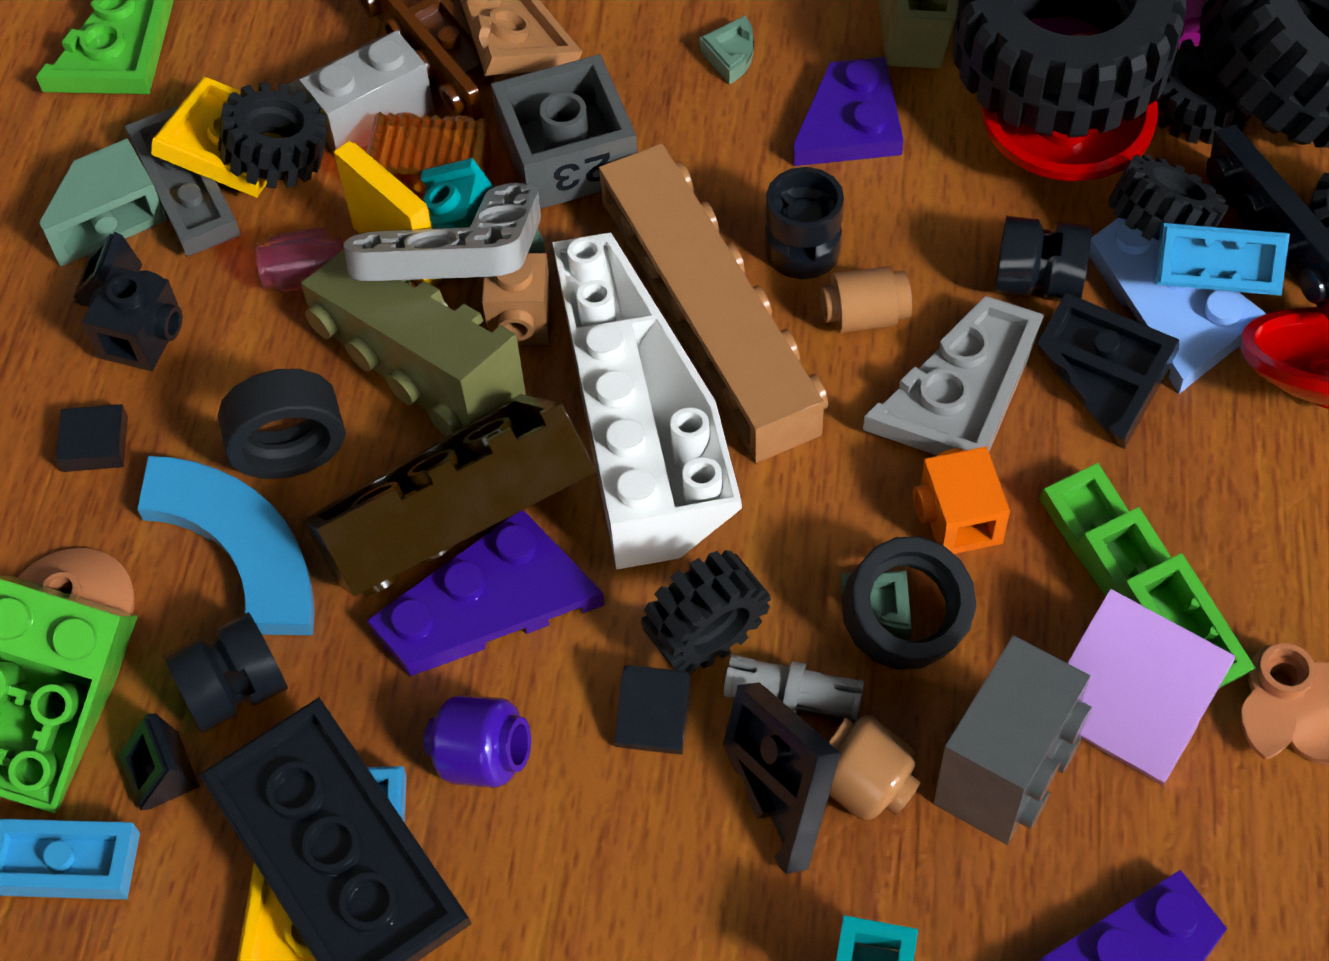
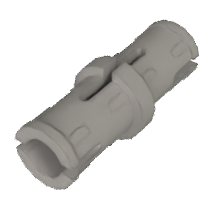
(798, 687)

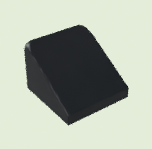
(653, 709)

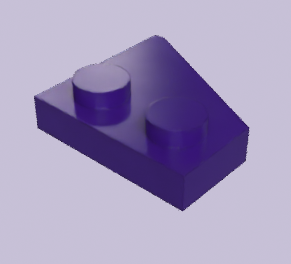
(851, 116)

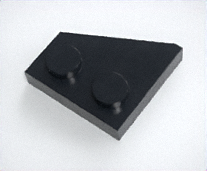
(1107, 362)
(783, 769)

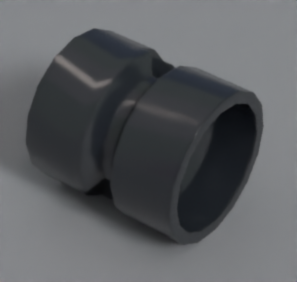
(804, 222)
(1042, 258)
(247, 669)

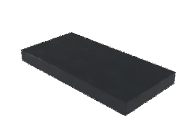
(333, 844)

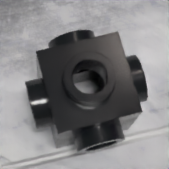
(132, 318)

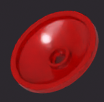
(1072, 157)
(1291, 352)

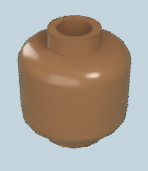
(872, 768)

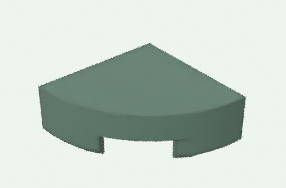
(730, 48)
(889, 602)

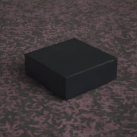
(92, 438)

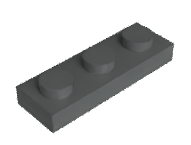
(189, 199)

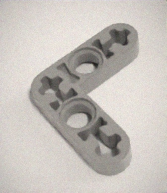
(488, 248)

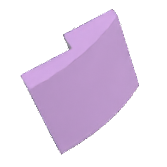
(1145, 684)

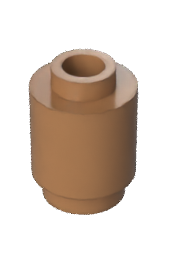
(866, 299)

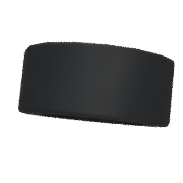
(276, 397)
(938, 565)

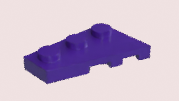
(489, 590)

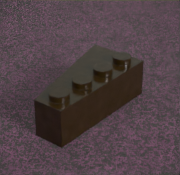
(449, 493)

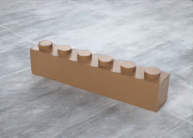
(713, 304)

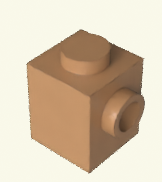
(521, 301)

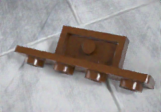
(444, 42)

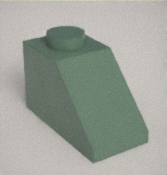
(100, 197)

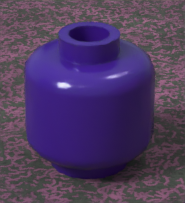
(478, 741)

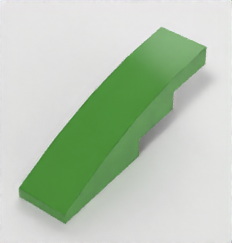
(1128, 557)

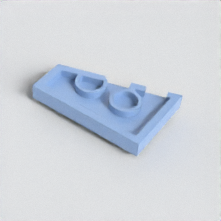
(1202, 319)

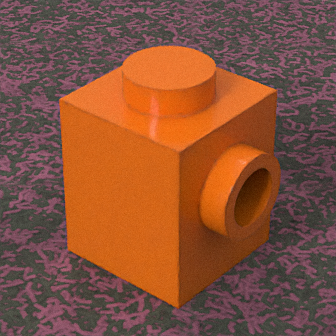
(962, 500)

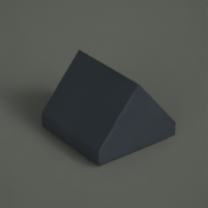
(111, 252)
(156, 763)

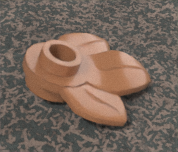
(1285, 714)

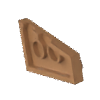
(517, 36)

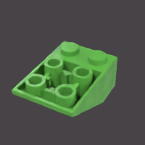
(54, 683)

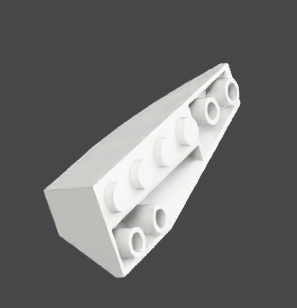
(645, 410)

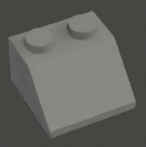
(366, 81)

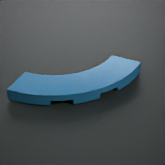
(246, 528)

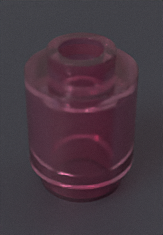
(294, 256)

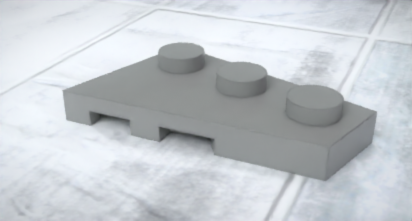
(964, 385)

